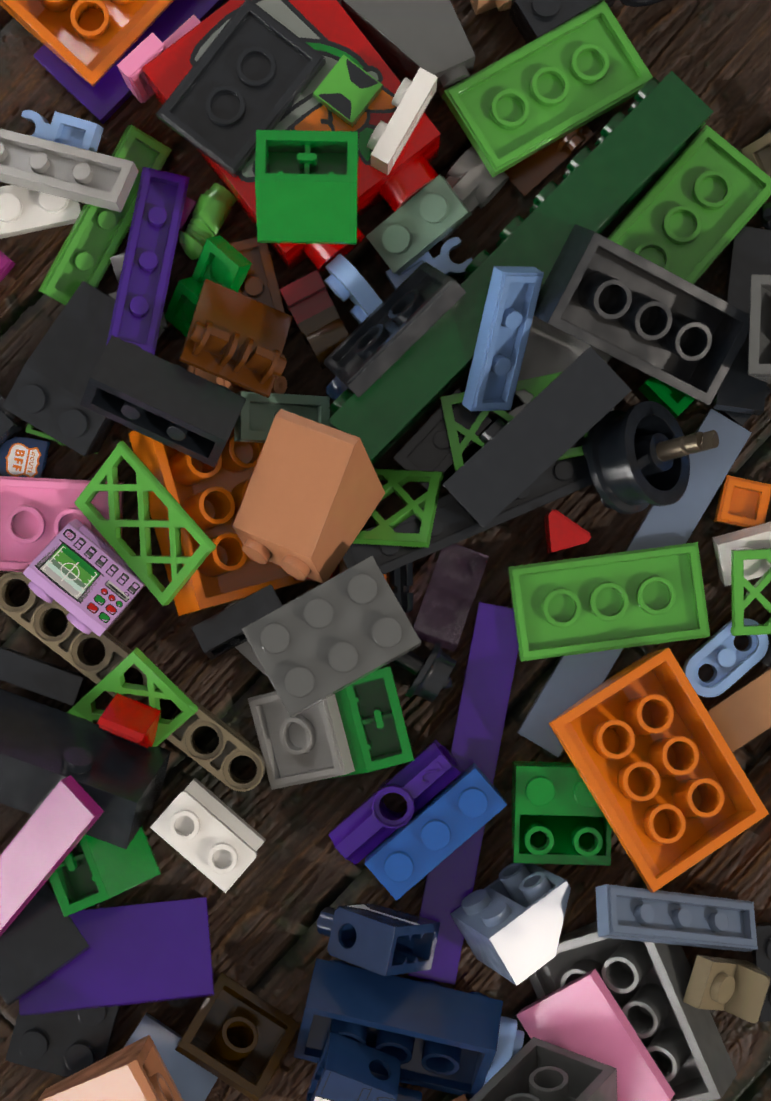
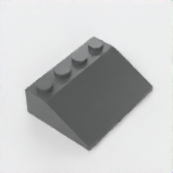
(650, 989)

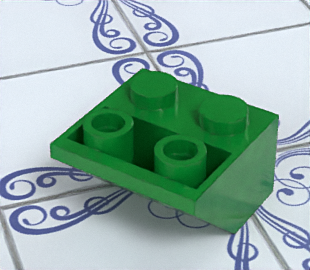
(306, 186)
(374, 723)
(556, 817)
(101, 871)

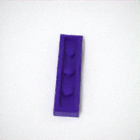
(148, 258)

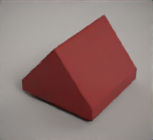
(563, 532)
(130, 720)

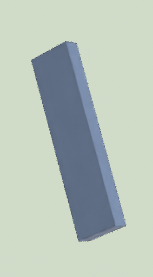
(675, 918)

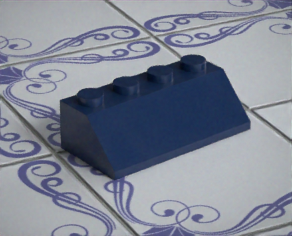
(433, 1030)

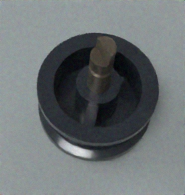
(641, 457)

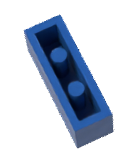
(435, 831)

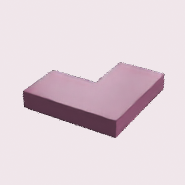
(147, 50)

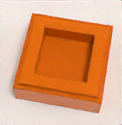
(742, 502)

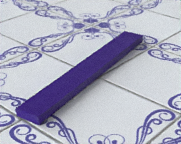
(475, 741)

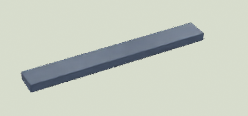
(661, 527)

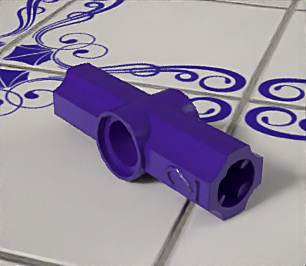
(375, 822)

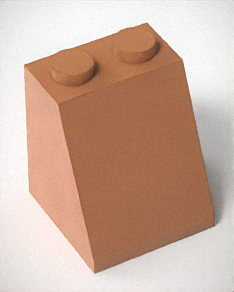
(307, 497)
(126, 1075)

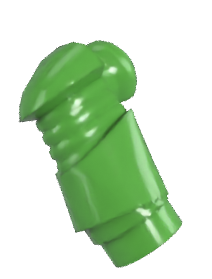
(206, 220)

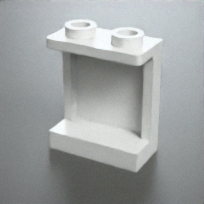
(209, 834)

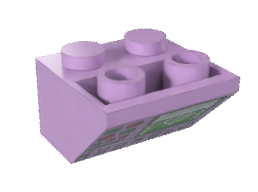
(83, 578)

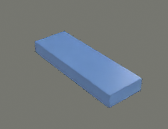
(502, 338)

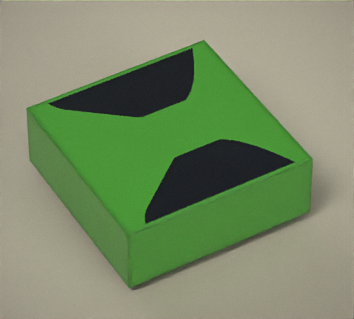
(348, 91)

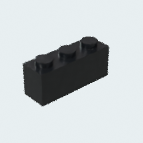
(162, 401)

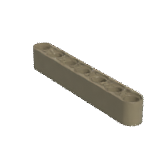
(70, 647)

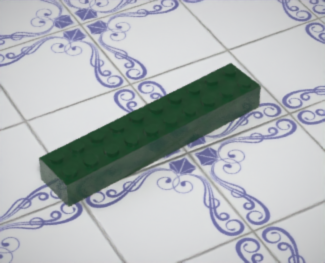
(592, 196)

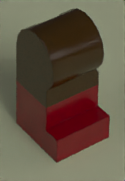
(315, 315)

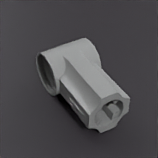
(473, 182)

